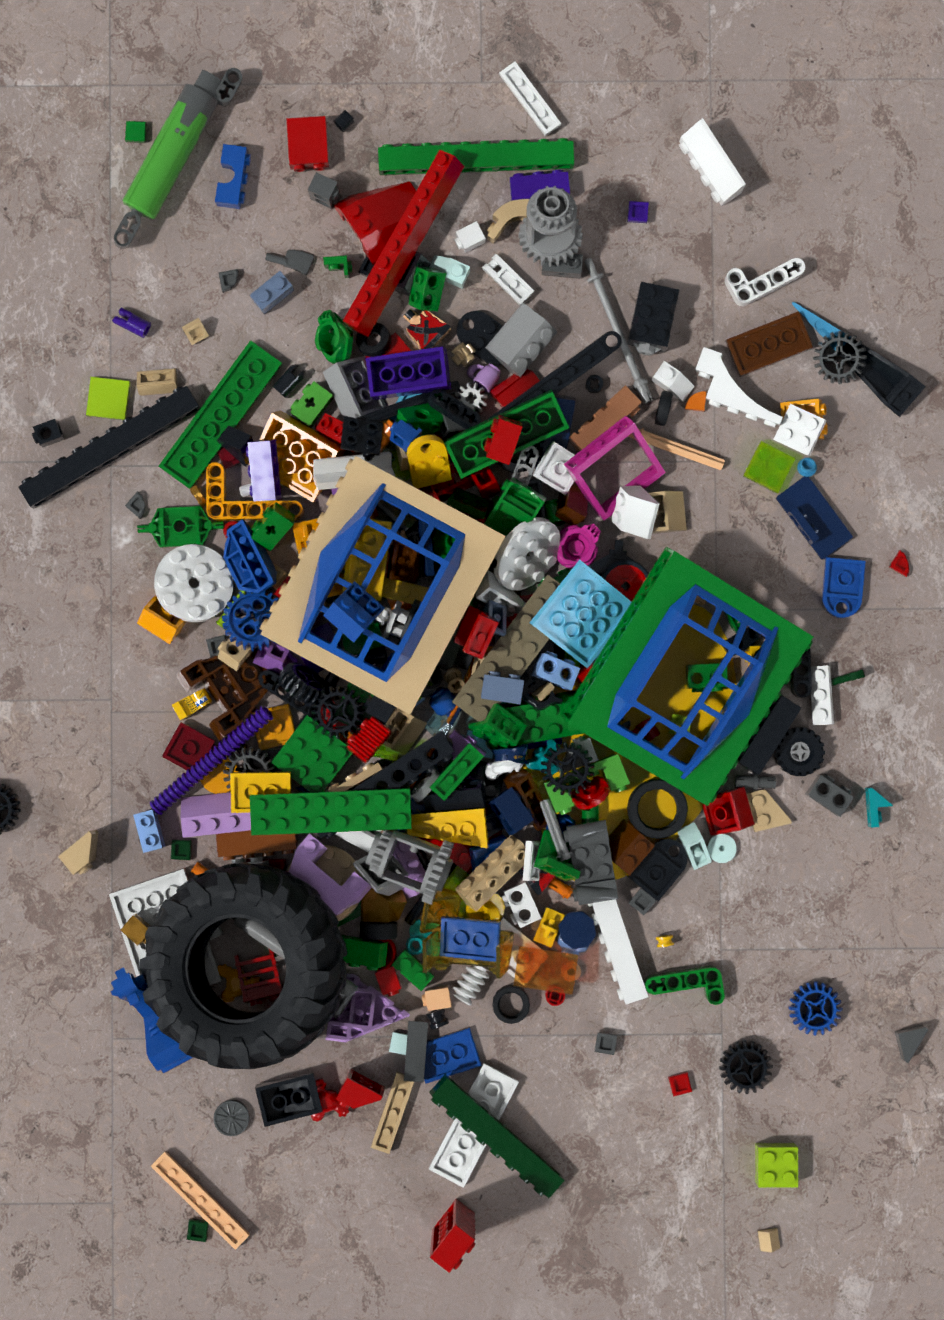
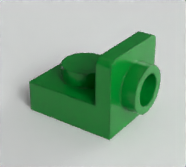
(335, 262)

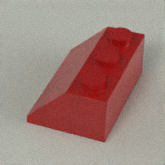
(359, 1091)

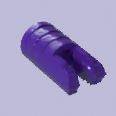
(134, 324)

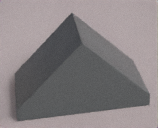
(909, 1040)

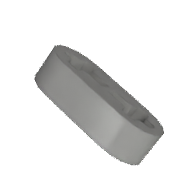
(422, 788)

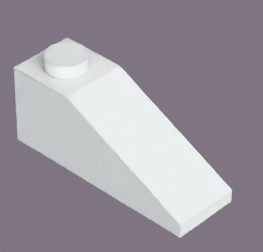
(493, 590)

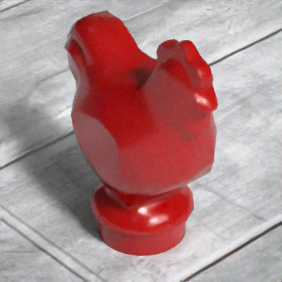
(328, 1102)

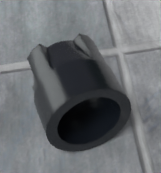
(343, 121)

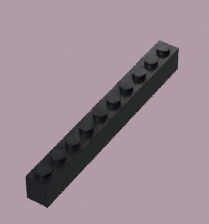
(109, 447)

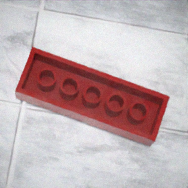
(453, 1236)

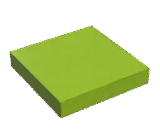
(108, 398)

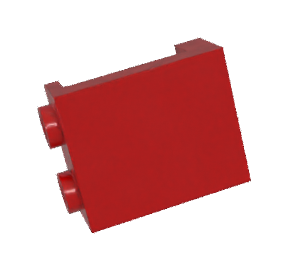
(307, 143)
(475, 632)

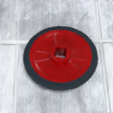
(627, 571)

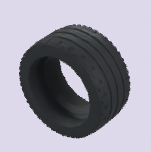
(639, 825)

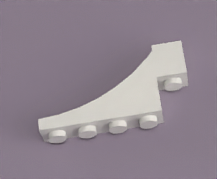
(726, 392)

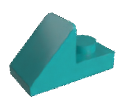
(873, 801)

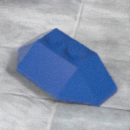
(248, 560)

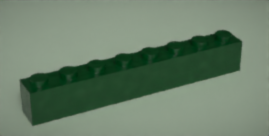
(496, 1136)

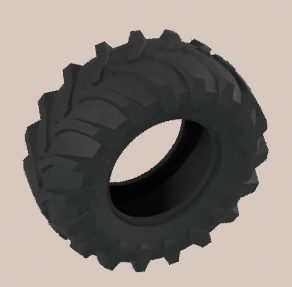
(178, 979)

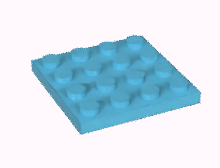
(581, 613)

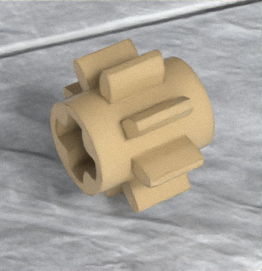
(463, 354)

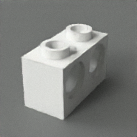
(525, 903)

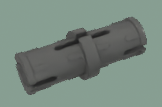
(755, 781)

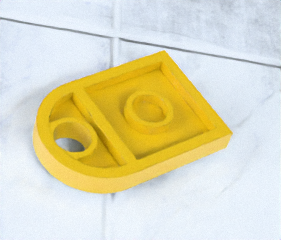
(428, 464)

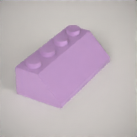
(211, 816)

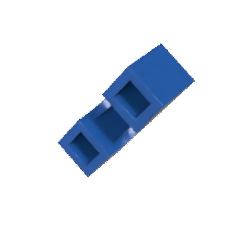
(231, 193)

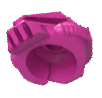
(578, 544)

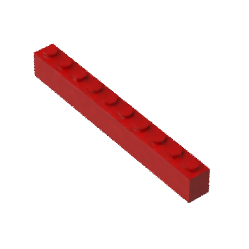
(403, 243)

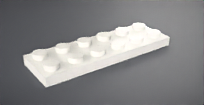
(459, 1148)

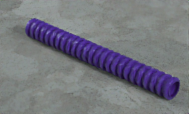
(211, 760)

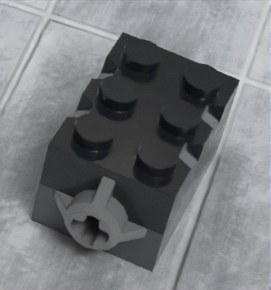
(652, 318)

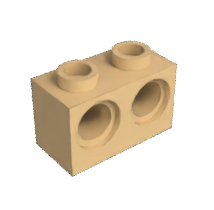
(234, 660)

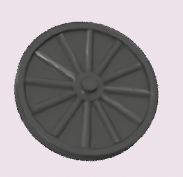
(231, 1118)

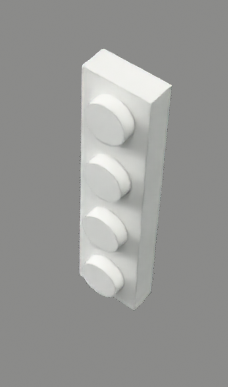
(530, 98)

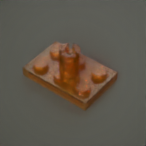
(546, 970)

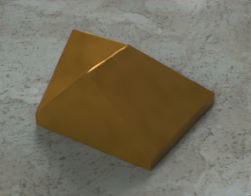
(382, 908)

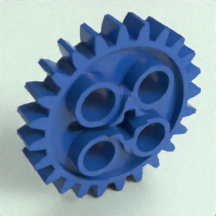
(246, 605)

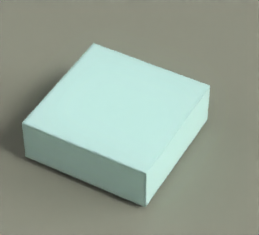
(398, 1043)

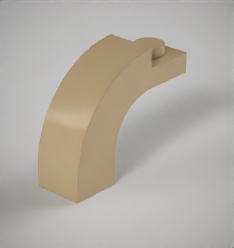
(506, 214)

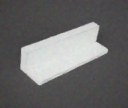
(329, 470)

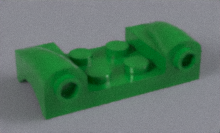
(514, 506)

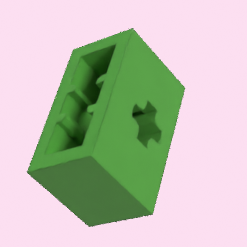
(310, 415)

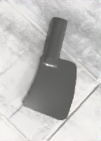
(294, 259)

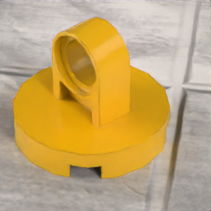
(491, 910)

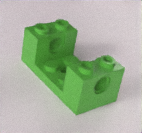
(612, 771)

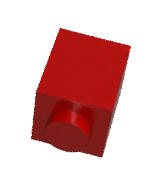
(388, 981)

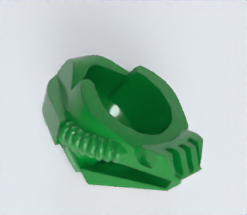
(338, 343)

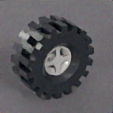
(809, 752)

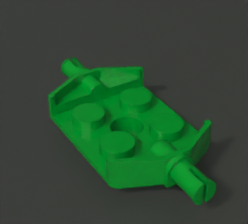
(196, 526)

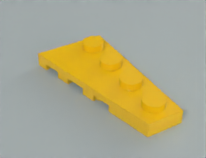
(455, 826)

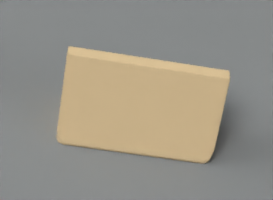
(156, 381)

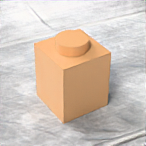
(437, 998)

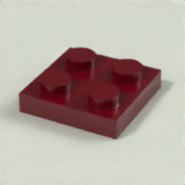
(187, 746)

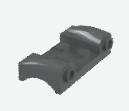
(593, 858)

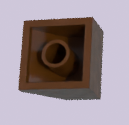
(628, 847)

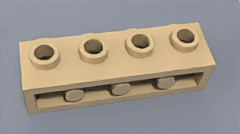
(492, 873)

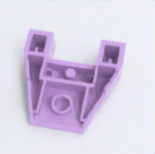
(334, 895)

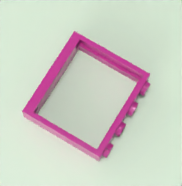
(600, 447)

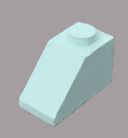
(456, 271)
(694, 845)

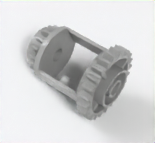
(545, 220)
(437, 870)

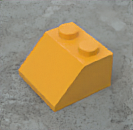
(159, 621)

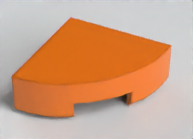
(696, 402)

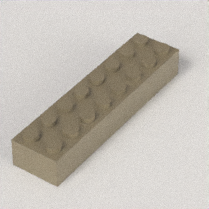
(510, 654)

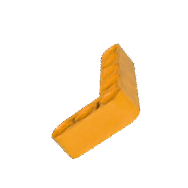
(246, 506)

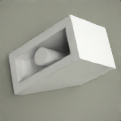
(673, 381)

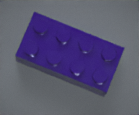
(408, 373)

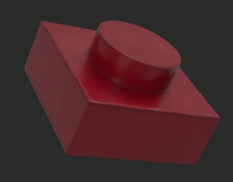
(227, 459)

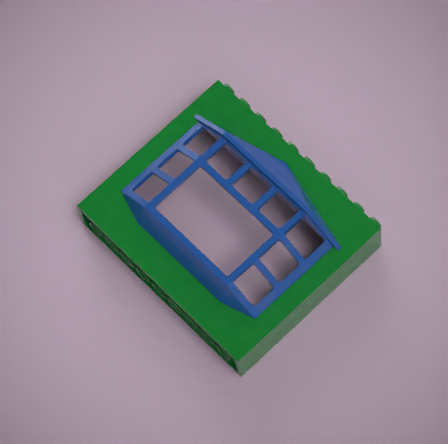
(639, 646)

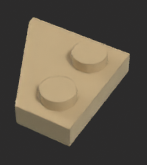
(766, 811)

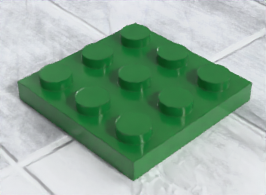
(312, 756)

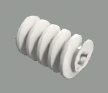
(471, 983)

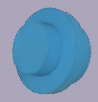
(807, 467)

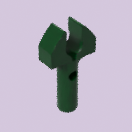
(847, 677)

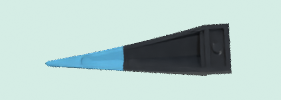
(886, 380)

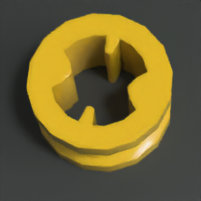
(664, 941)

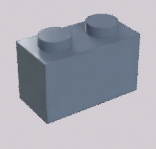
(272, 292)
(502, 688)

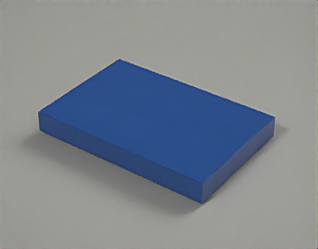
(469, 938)
(450, 1055)

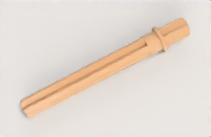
(681, 450)

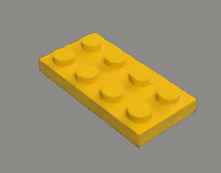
(357, 569)

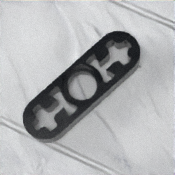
(445, 397)

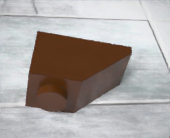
(572, 507)

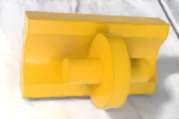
(548, 927)

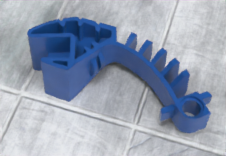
(160, 1049)

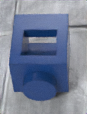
(403, 434)

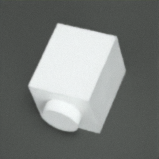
(469, 237)

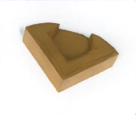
(198, 495)

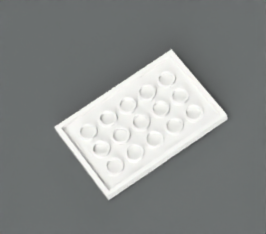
(145, 901)

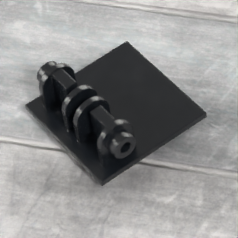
(362, 436)

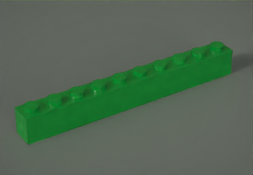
(479, 157)

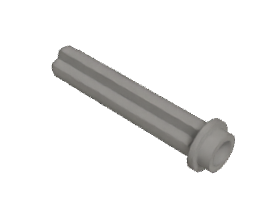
(555, 830)

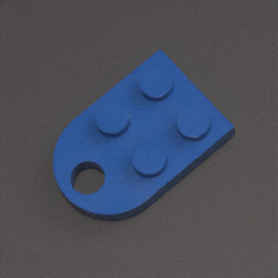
(844, 584)

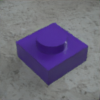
(638, 212)

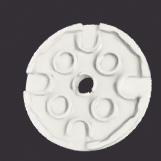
(520, 571)
(179, 597)

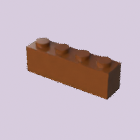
(246, 844)

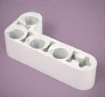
(766, 279)

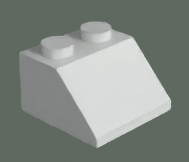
(635, 511)

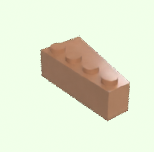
(620, 405)

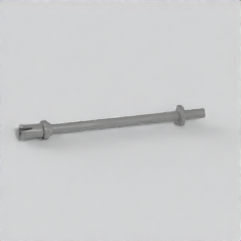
(640, 383)

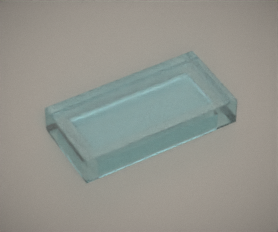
(438, 723)

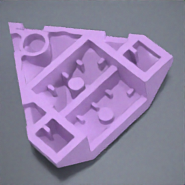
(363, 1014)

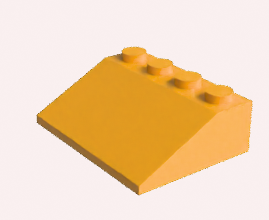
(296, 451)

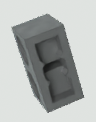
(324, 190)
(827, 798)

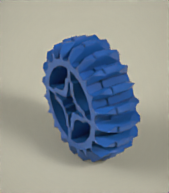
(804, 1023)

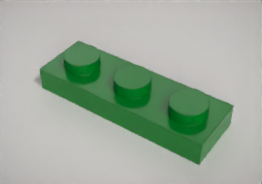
(456, 771)

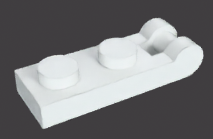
(508, 280)

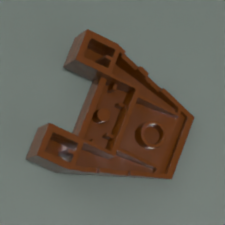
(232, 690)

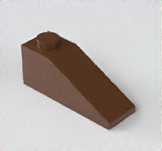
(529, 793)

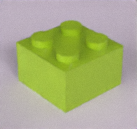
(776, 1165)

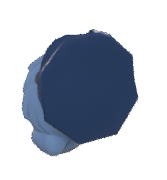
(576, 932)

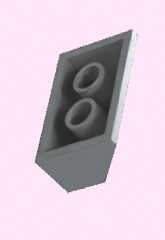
(521, 340)
(351, 388)

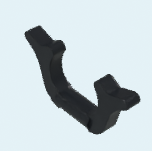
(532, 701)

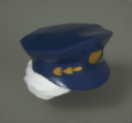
(506, 760)

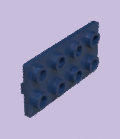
(814, 517)

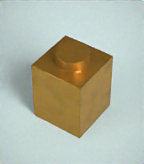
(135, 929)

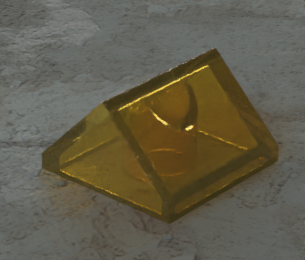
(444, 904)

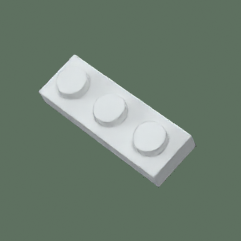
(821, 695)

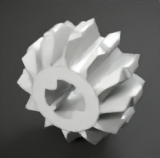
(476, 393)

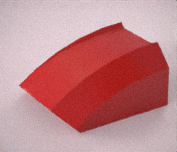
(513, 387)

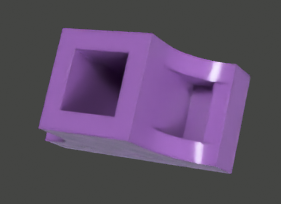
(274, 658)
(461, 741)

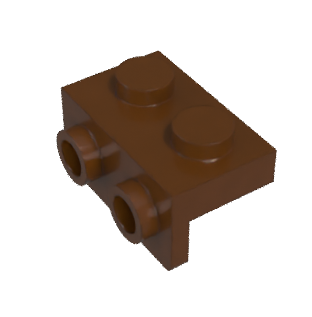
(403, 563)

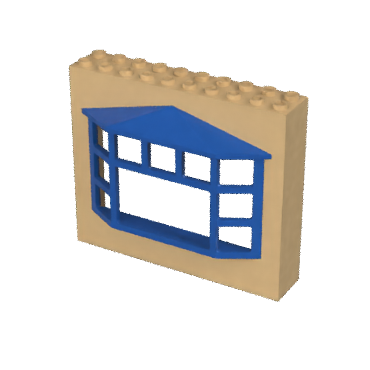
(326, 555)

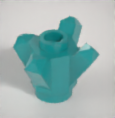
(535, 762)

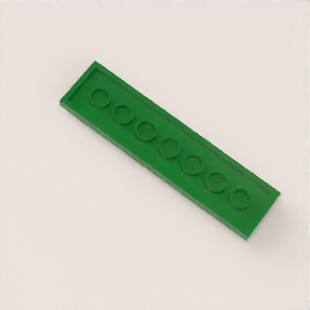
(223, 408)
(330, 811)

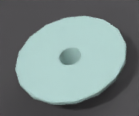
(721, 848)

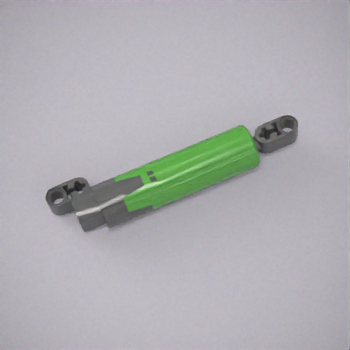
(173, 148)

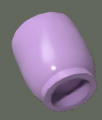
(486, 377)

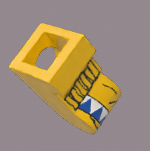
(191, 704)

